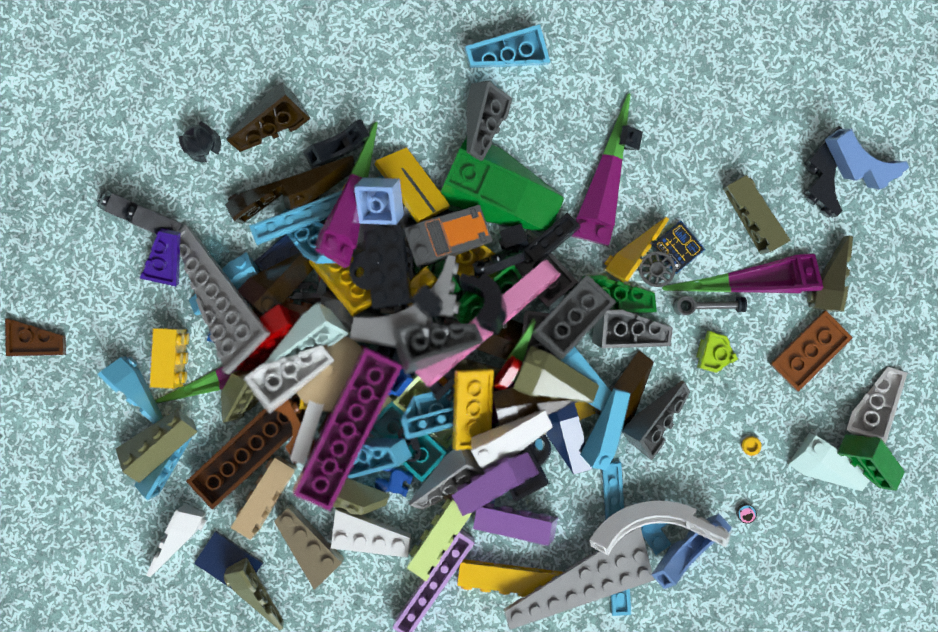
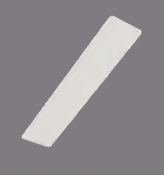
(306, 432)

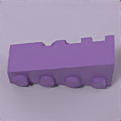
(494, 483)
(516, 523)

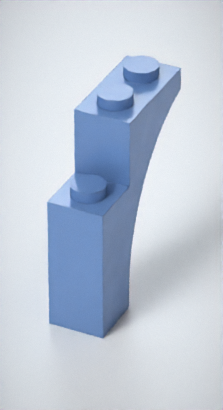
(857, 163)
(684, 553)

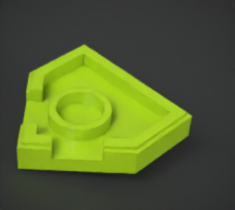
(715, 352)

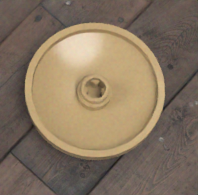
(328, 384)

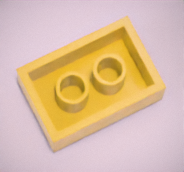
(169, 358)

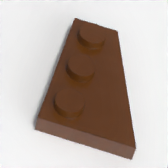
(30, 340)

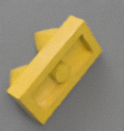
(422, 278)

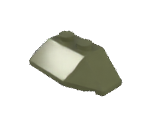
(237, 397)
(360, 498)

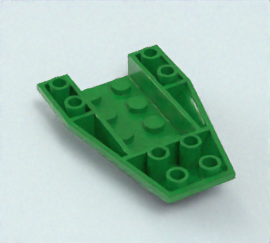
(502, 188)

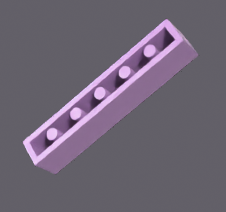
(429, 590)

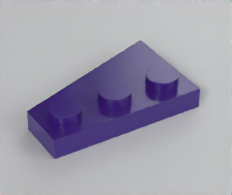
(164, 259)

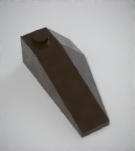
(275, 283)

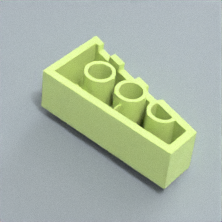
(436, 539)

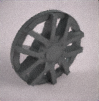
(657, 269)

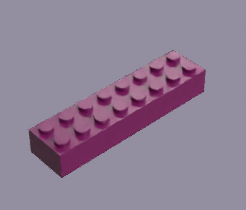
(346, 428)

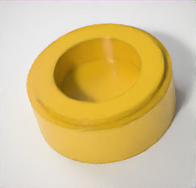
(751, 445)

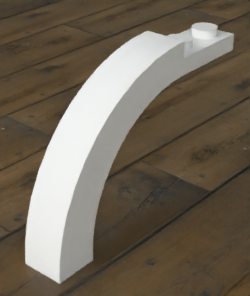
(654, 512)

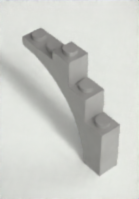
(381, 329)

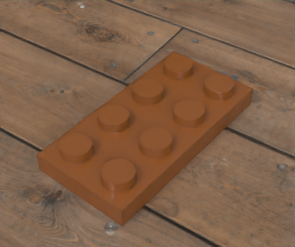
(811, 350)

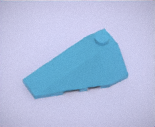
(237, 271)

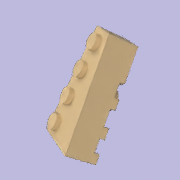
(264, 497)

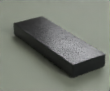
(552, 238)

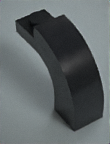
(338, 145)
(494, 309)

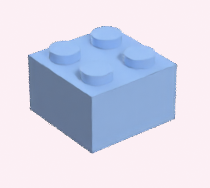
(379, 201)

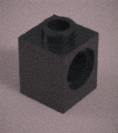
(513, 237)
(427, 302)

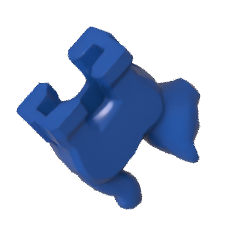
(396, 480)

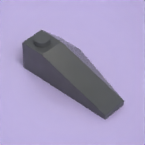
(333, 303)
(649, 425)

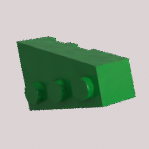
(874, 460)

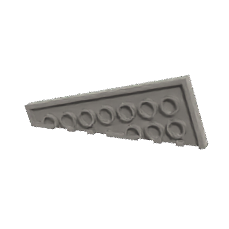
(228, 316)
(586, 581)

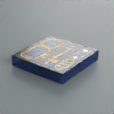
(680, 245)

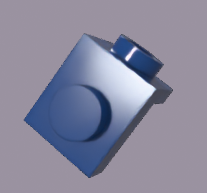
(401, 383)

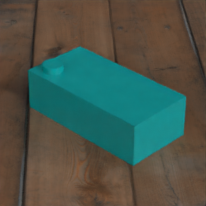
(387, 426)

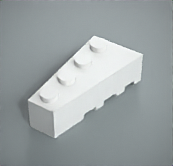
(368, 535)

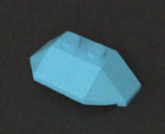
(427, 415)

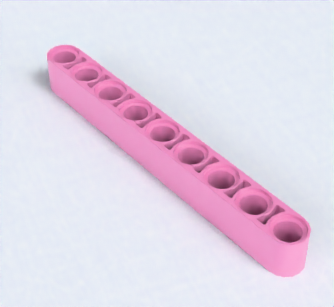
(516, 299)

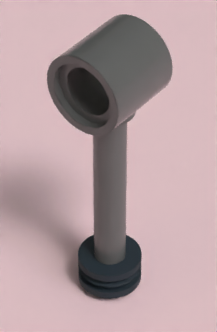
(740, 305)

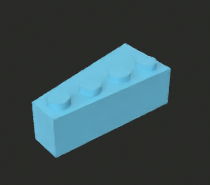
(517, 48)
(379, 455)

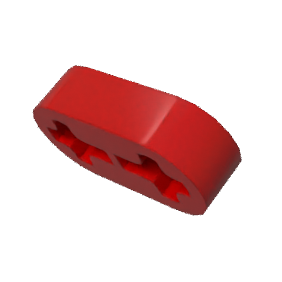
(507, 373)

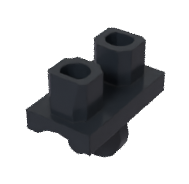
(439, 390)

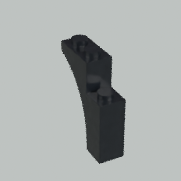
(822, 189)
(135, 213)

